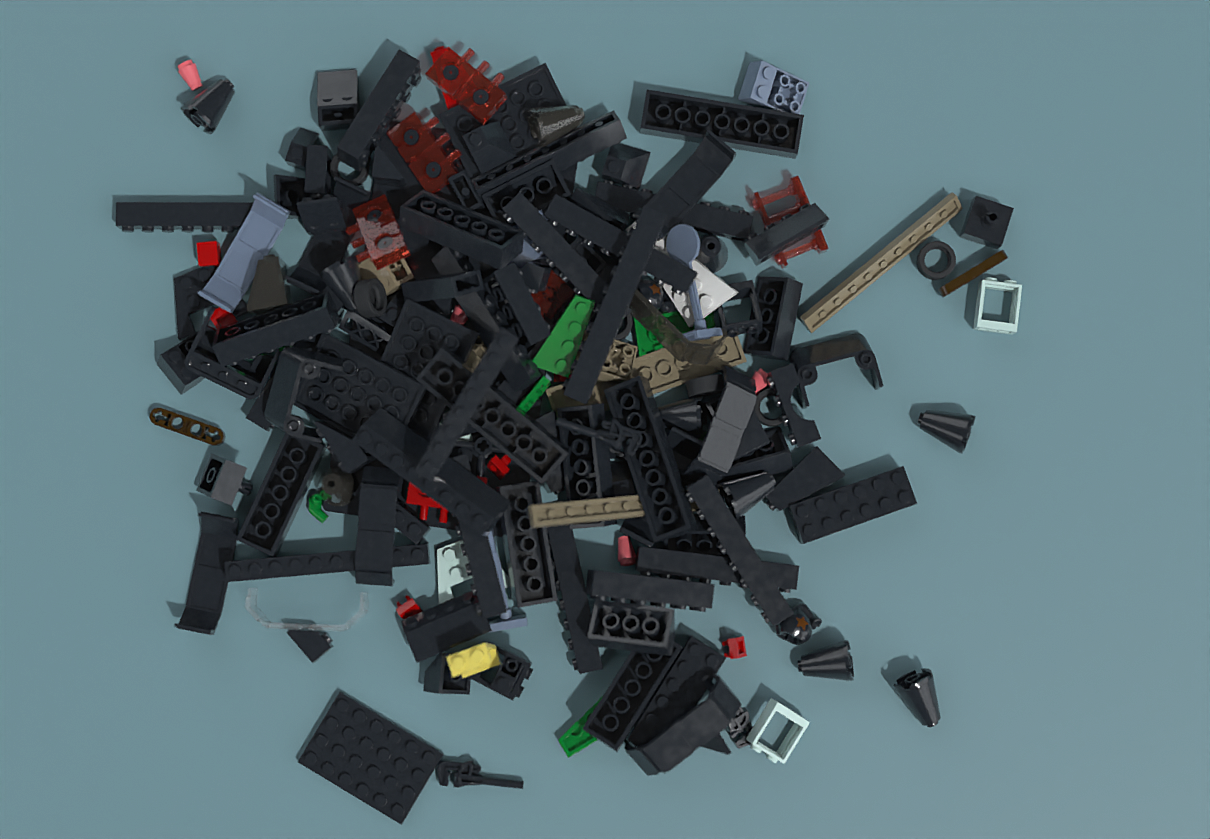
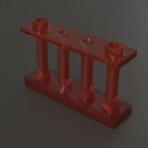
(794, 189)

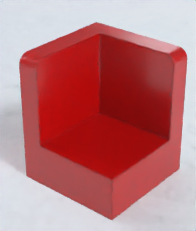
(209, 253)
(222, 318)

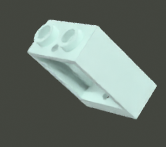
(994, 326)
(791, 738)

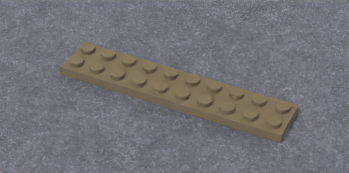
(661, 370)

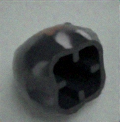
(656, 295)
(799, 626)

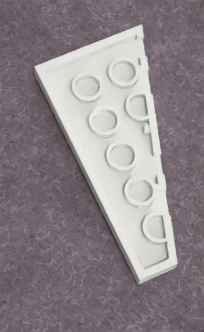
(710, 288)

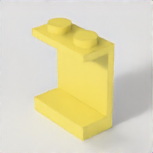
(474, 660)

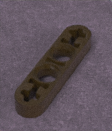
(973, 273)
(187, 426)

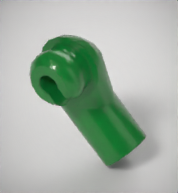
(315, 504)

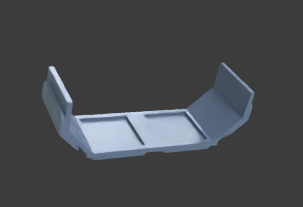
(250, 245)

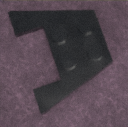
(190, 302)

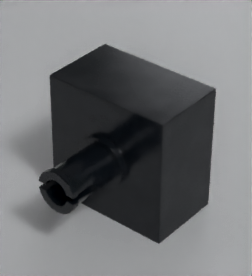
(986, 222)
(223, 480)

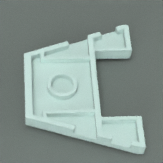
(453, 570)

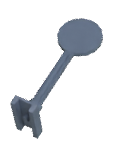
(684, 246)
(506, 620)

